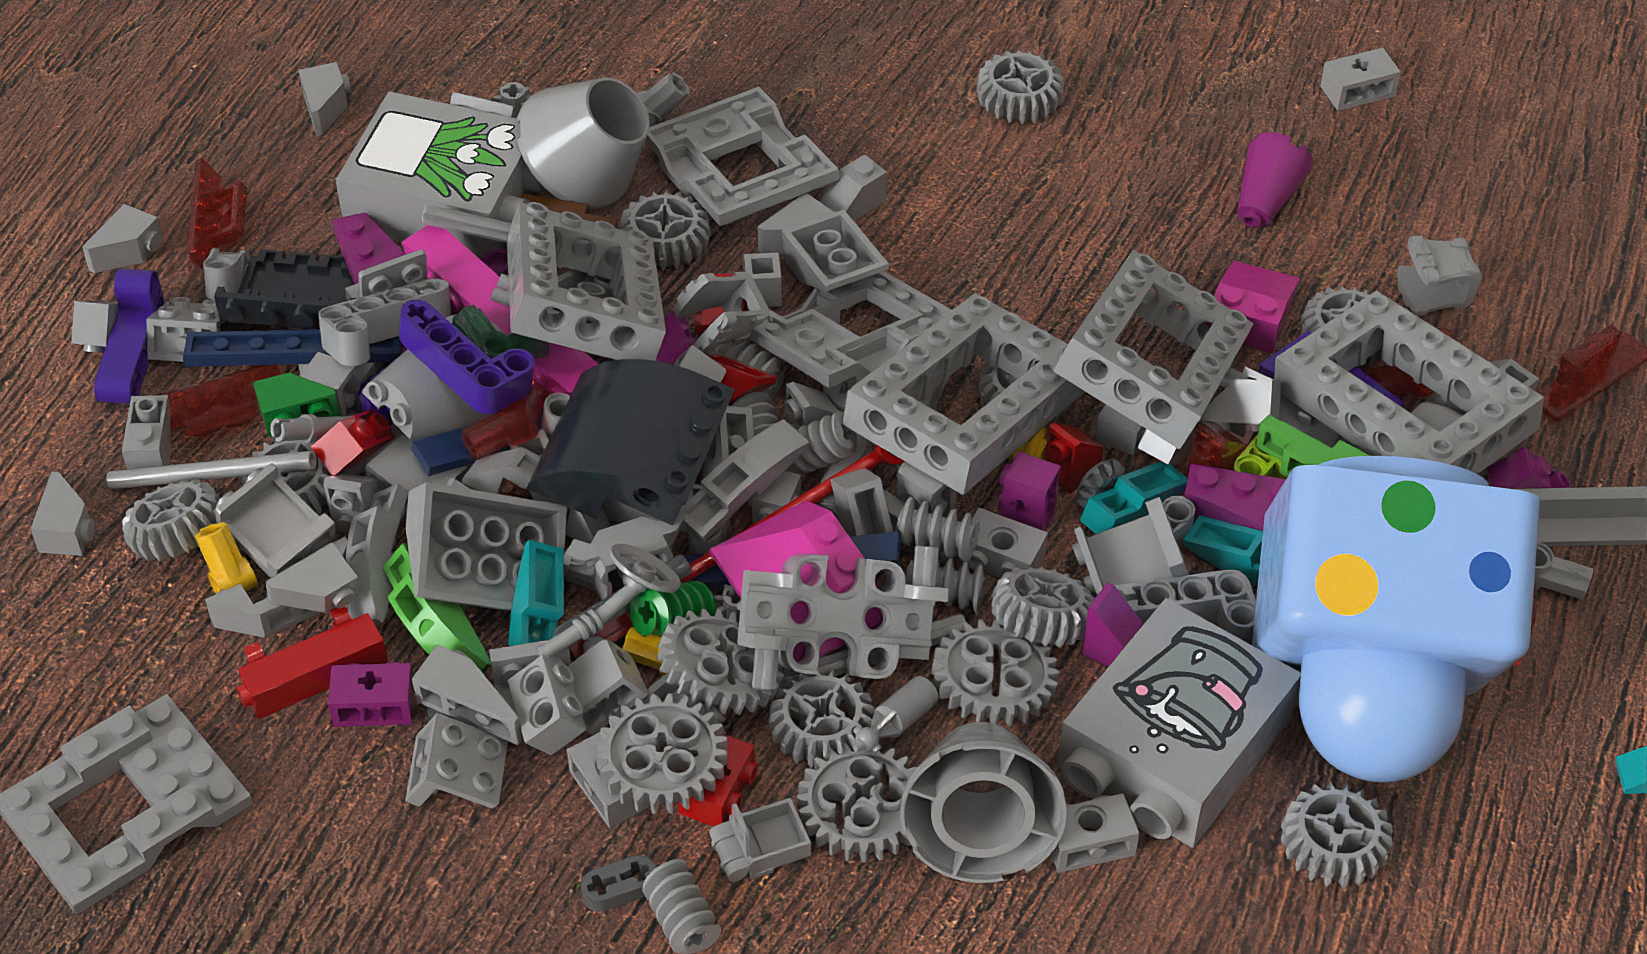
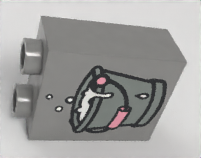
(1177, 723)

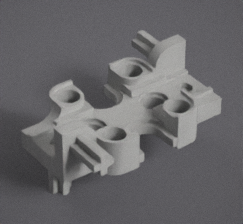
(905, 610)

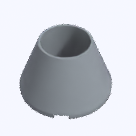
(584, 139)
(989, 832)

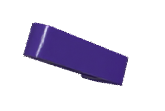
(126, 352)
(480, 381)

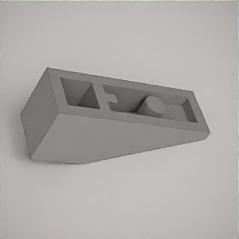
(460, 690)

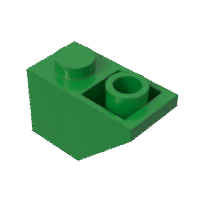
(293, 396)

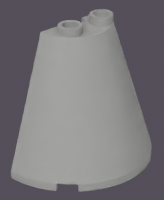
(419, 398)

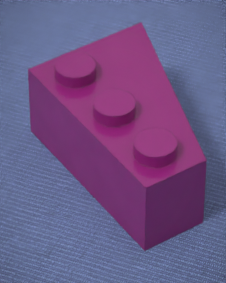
(1231, 495)

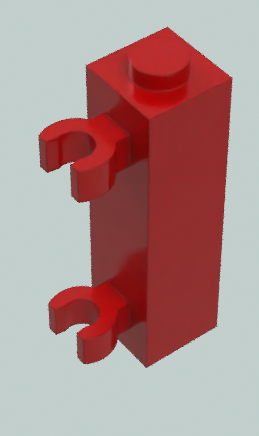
(305, 667)

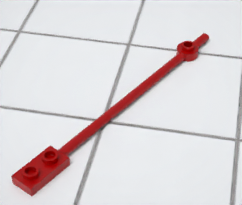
(620, 626)

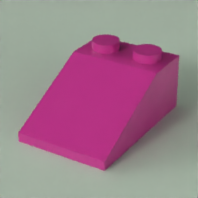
(1262, 297)

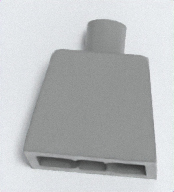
(605, 681)

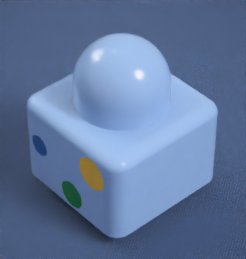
(1393, 602)

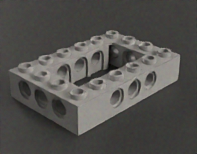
(626, 324)
(1318, 381)
(1183, 397)
(888, 407)

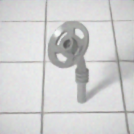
(640, 576)

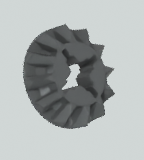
(1098, 480)

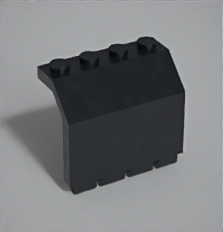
(285, 290)

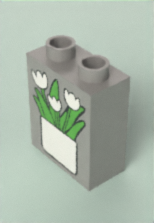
(438, 157)

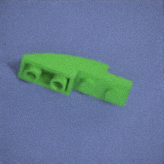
(1296, 447)
(431, 620)

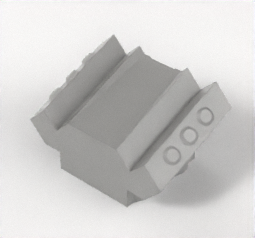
(591, 563)

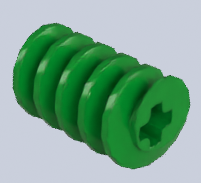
(654, 609)

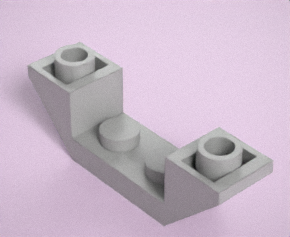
(518, 466)
(235, 612)

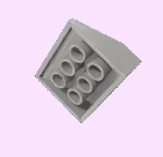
(472, 542)

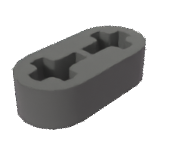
(617, 882)

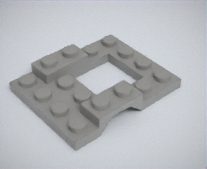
(732, 124)
(830, 352)
(164, 762)

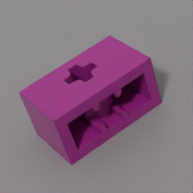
(1029, 491)
(371, 694)

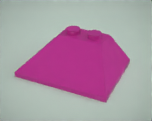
(797, 530)

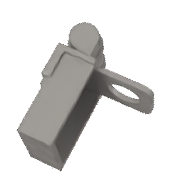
(760, 840)

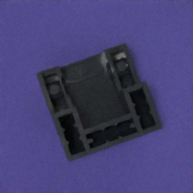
(632, 436)

